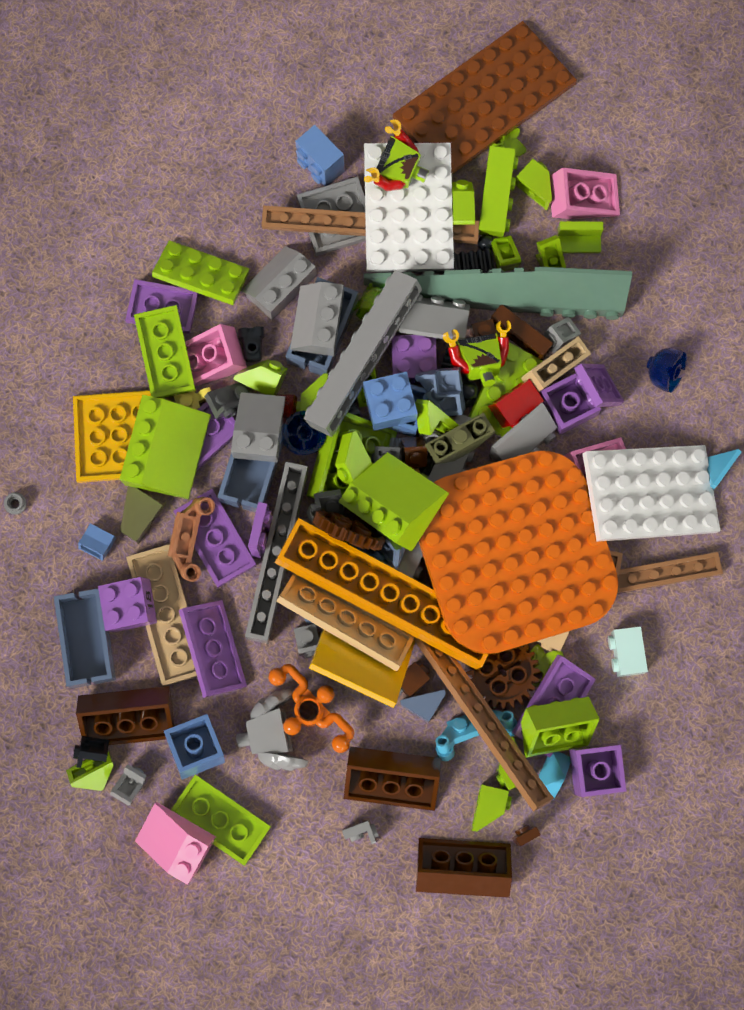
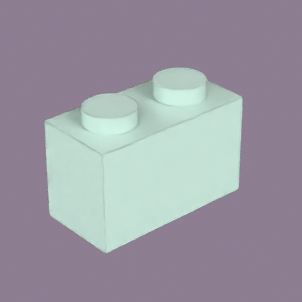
(628, 652)

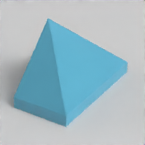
(719, 466)
(554, 772)

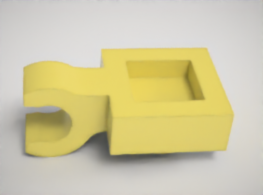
(192, 398)

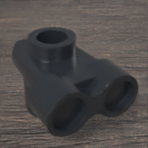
(252, 338)

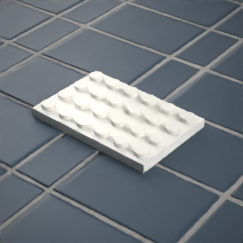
(410, 225)
(650, 492)

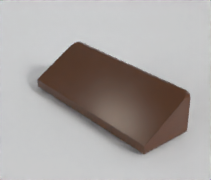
(522, 333)

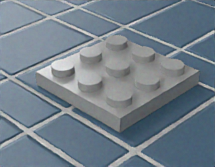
(340, 197)

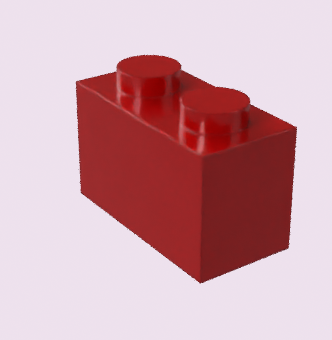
(516, 404)

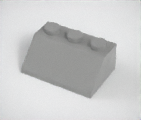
(279, 281)
(435, 317)
(317, 318)
(525, 436)

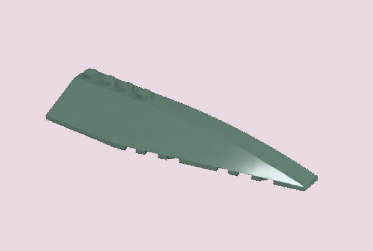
(540, 291)

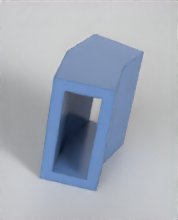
(96, 542)

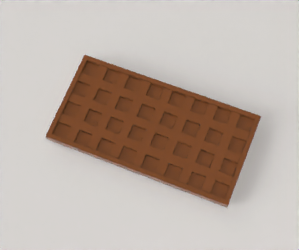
(487, 96)

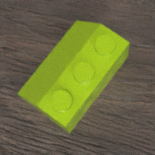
(558, 726)

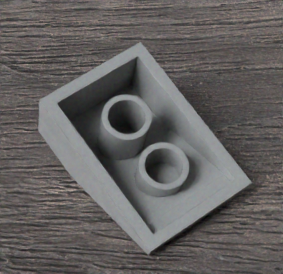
(258, 427)

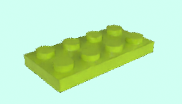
(200, 272)
(164, 352)
(516, 366)
(235, 828)

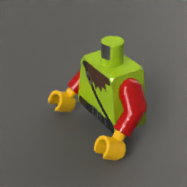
(398, 162)
(481, 355)

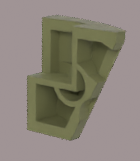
(138, 514)

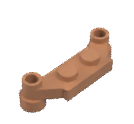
(185, 535)

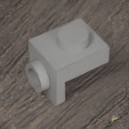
(129, 784)

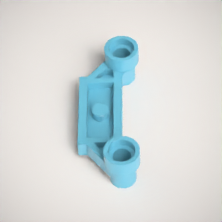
(462, 729)

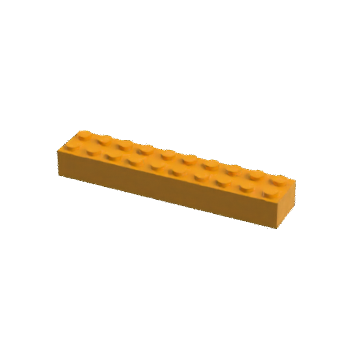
(371, 587)

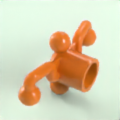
(324, 719)

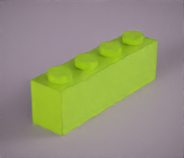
(497, 190)

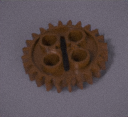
(348, 530)
(513, 690)

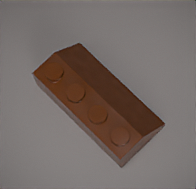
(126, 715)
(392, 778)
(464, 867)

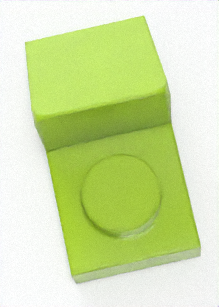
(505, 253)
(550, 253)
(432, 418)

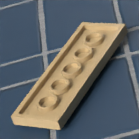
(346, 621)
(167, 635)

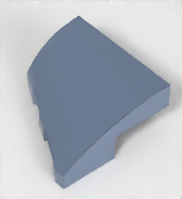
(444, 389)

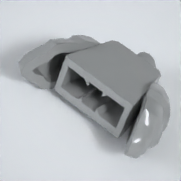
(267, 735)

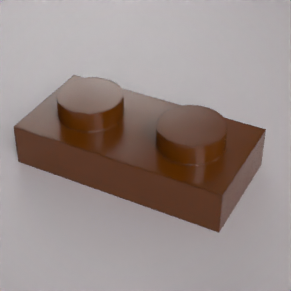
(525, 835)

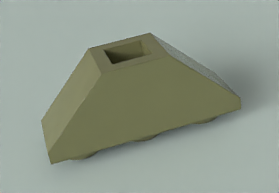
(460, 440)

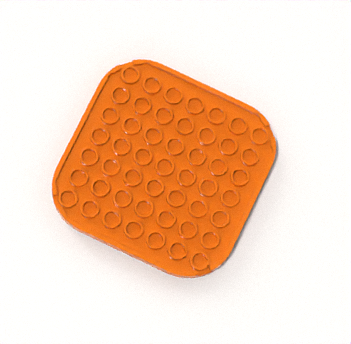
(517, 553)

